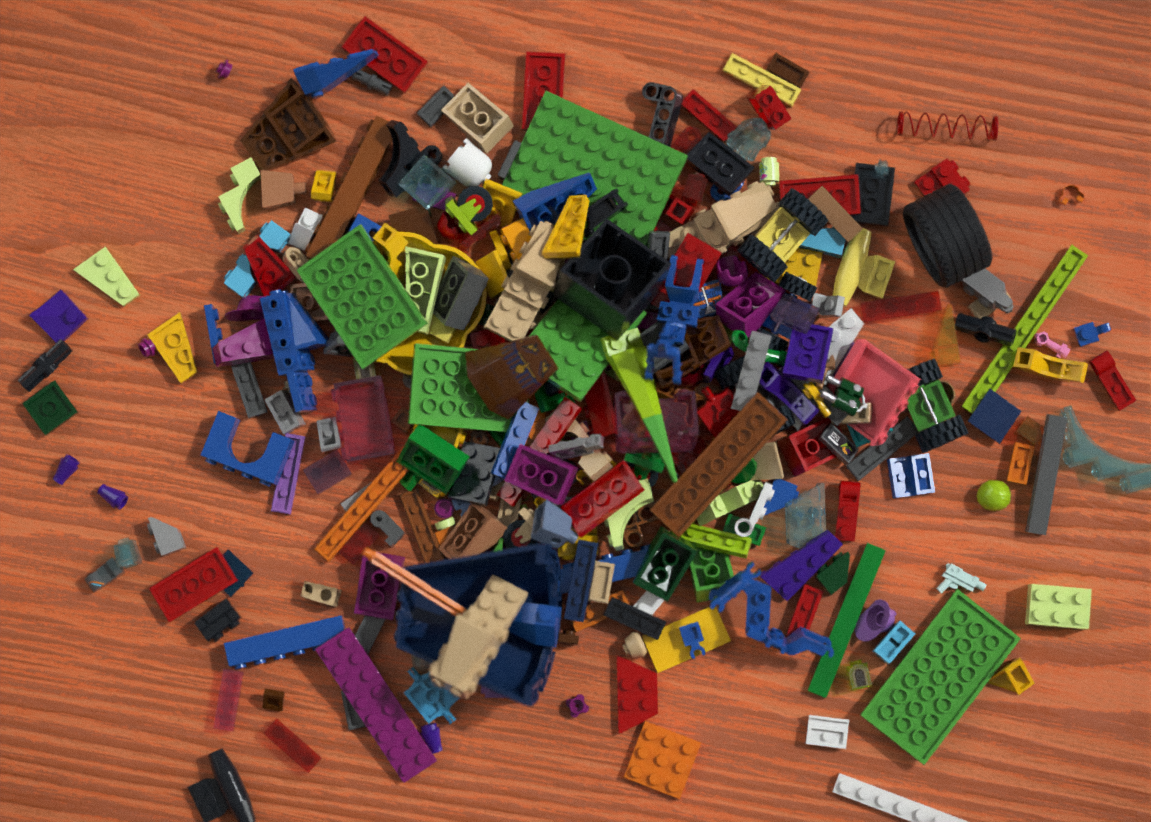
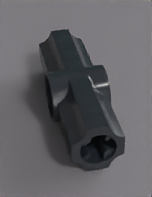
(985, 329)
(45, 365)

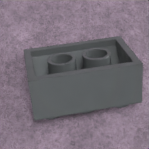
(459, 293)

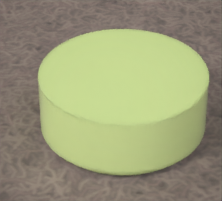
(445, 523)

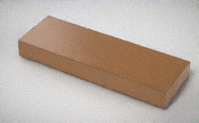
(836, 214)

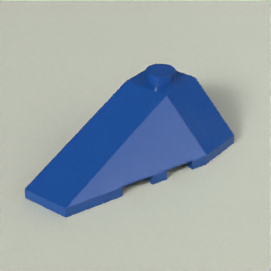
(322, 78)
(549, 201)
(537, 624)

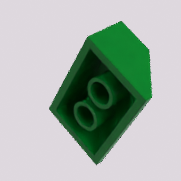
(432, 458)

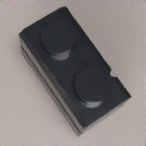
(218, 620)

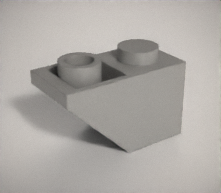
(168, 538)

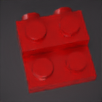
(941, 175)

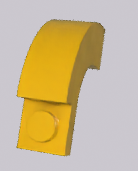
(1049, 367)

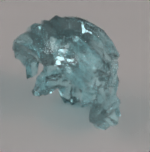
(749, 138)

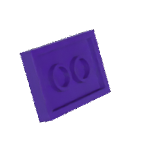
(808, 354)

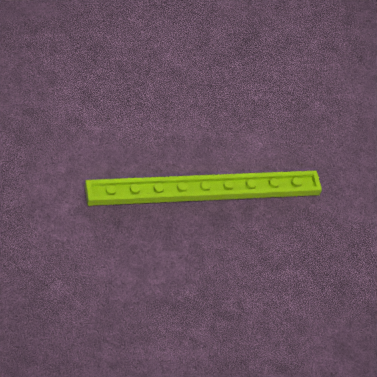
(1027, 326)

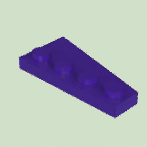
(794, 571)

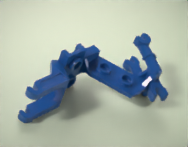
(677, 316)
(759, 616)

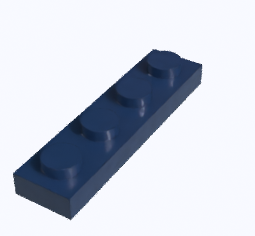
(581, 580)

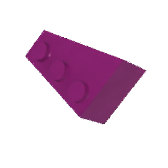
(244, 346)

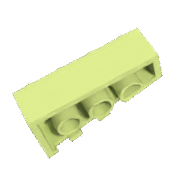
(423, 281)

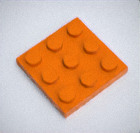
(662, 759)

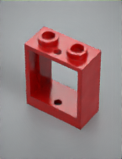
(773, 110)

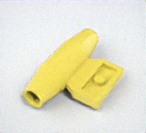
(860, 270)

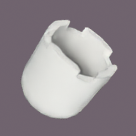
(469, 165)

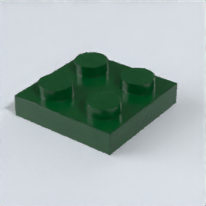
(50, 408)

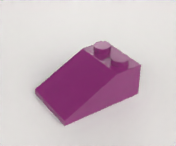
(749, 304)
(541, 474)
(377, 589)

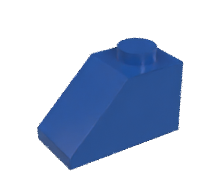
(783, 493)

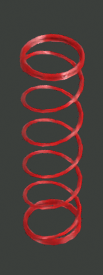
(993, 133)

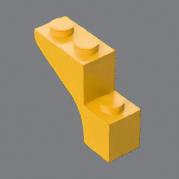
(390, 245)

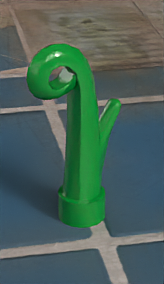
(772, 355)

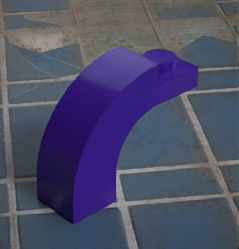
(788, 392)

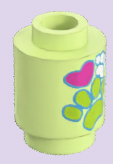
(769, 171)

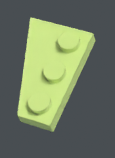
(108, 276)

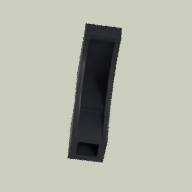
(403, 152)

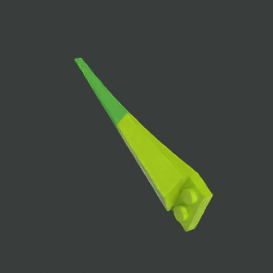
(629, 362)

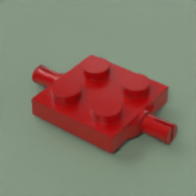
(717, 410)

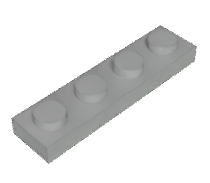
(751, 369)

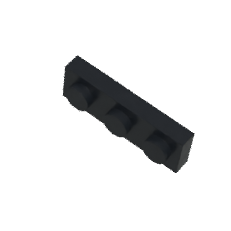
(634, 618)

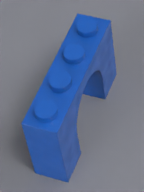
(219, 449)

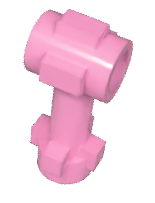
(1043, 339)

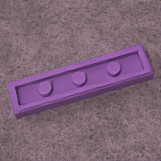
(286, 487)

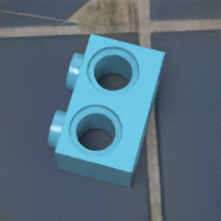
(893, 642)

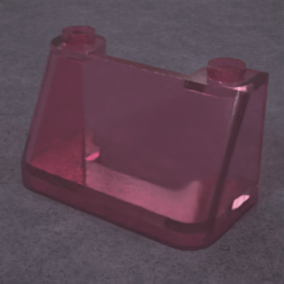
(678, 417)

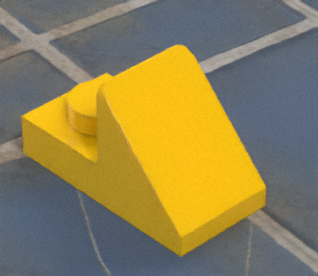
(323, 186)

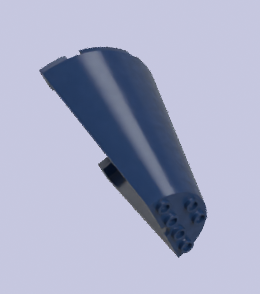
(424, 627)

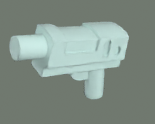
(956, 576)

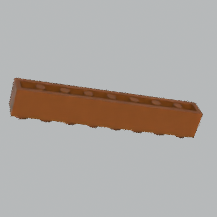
(353, 188)

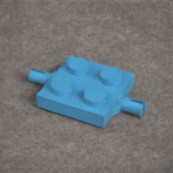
(429, 698)

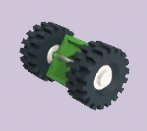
(931, 407)

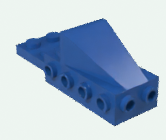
(299, 336)

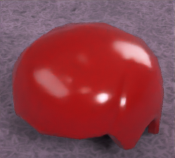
(448, 228)

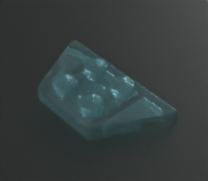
(805, 516)

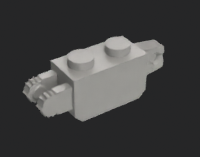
(988, 290)

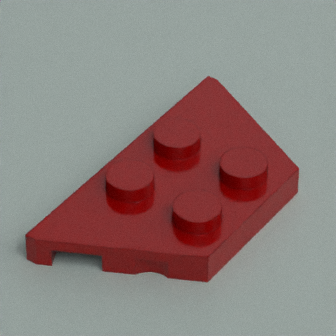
(636, 694)

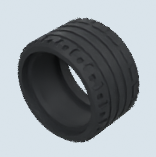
(947, 235)

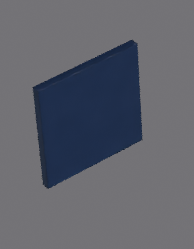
(994, 416)

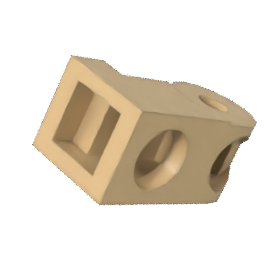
(321, 593)

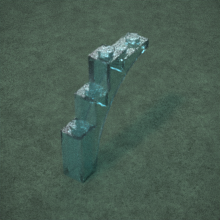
(1105, 465)

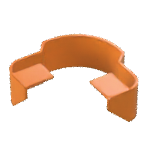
(1079, 198)

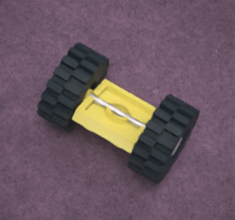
(782, 234)

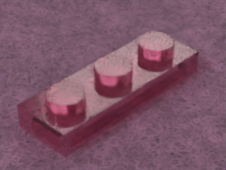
(228, 700)

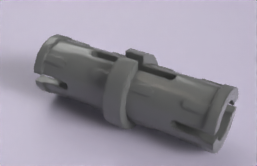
(372, 82)

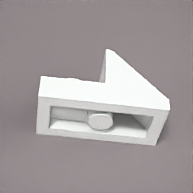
(304, 230)

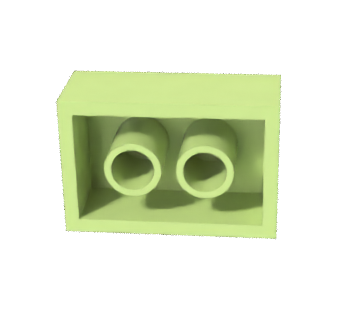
(1058, 606)

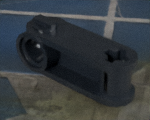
(603, 209)

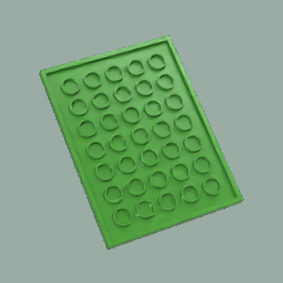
(575, 141)

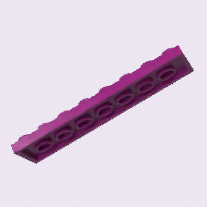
(376, 704)

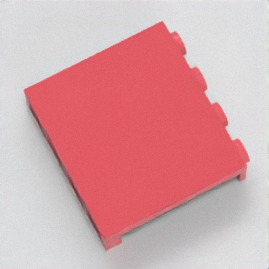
(884, 384)

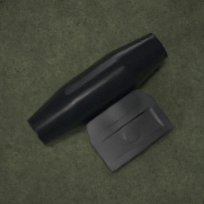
(222, 792)

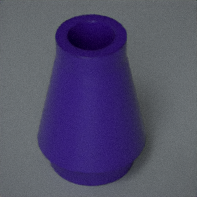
(66, 468)
(113, 496)
(432, 737)

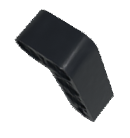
(663, 106)

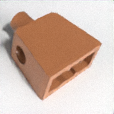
(279, 189)

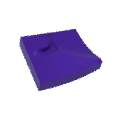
(59, 317)
(717, 363)

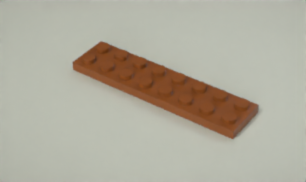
(718, 464)

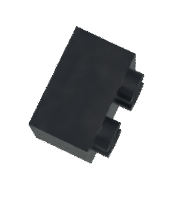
(612, 279)

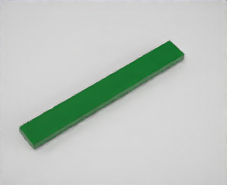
(847, 619)

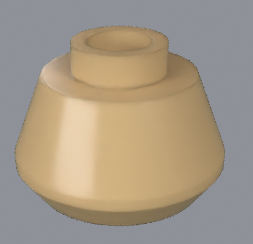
(634, 646)

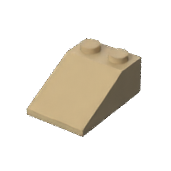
(478, 117)

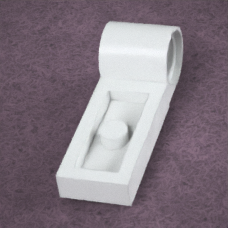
(758, 511)

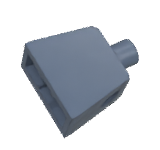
(552, 526)

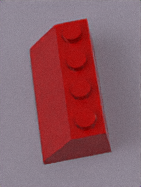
(600, 409)

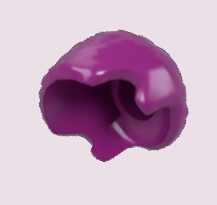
(731, 271)

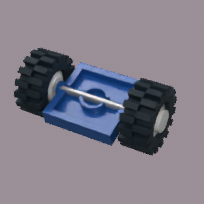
(798, 287)

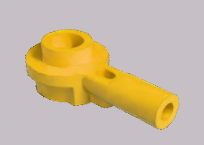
(811, 391)

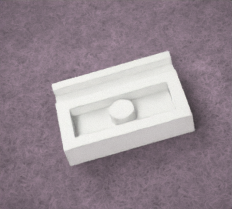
(827, 731)

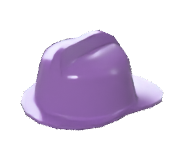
(875, 620)

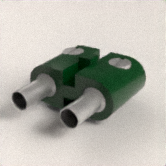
(846, 396)

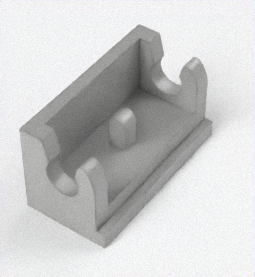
(283, 410)

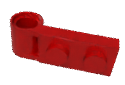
(1111, 380)
(847, 510)

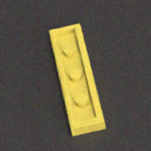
(756, 76)

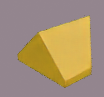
(1013, 677)

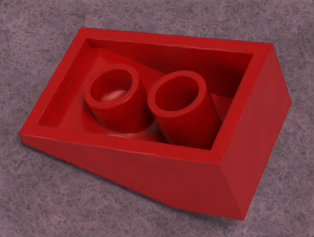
(804, 449)

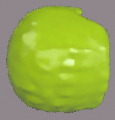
(994, 495)

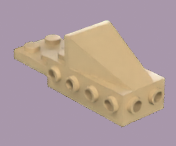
(729, 220)
(526, 287)
(477, 638)

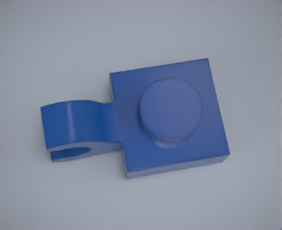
(1089, 333)

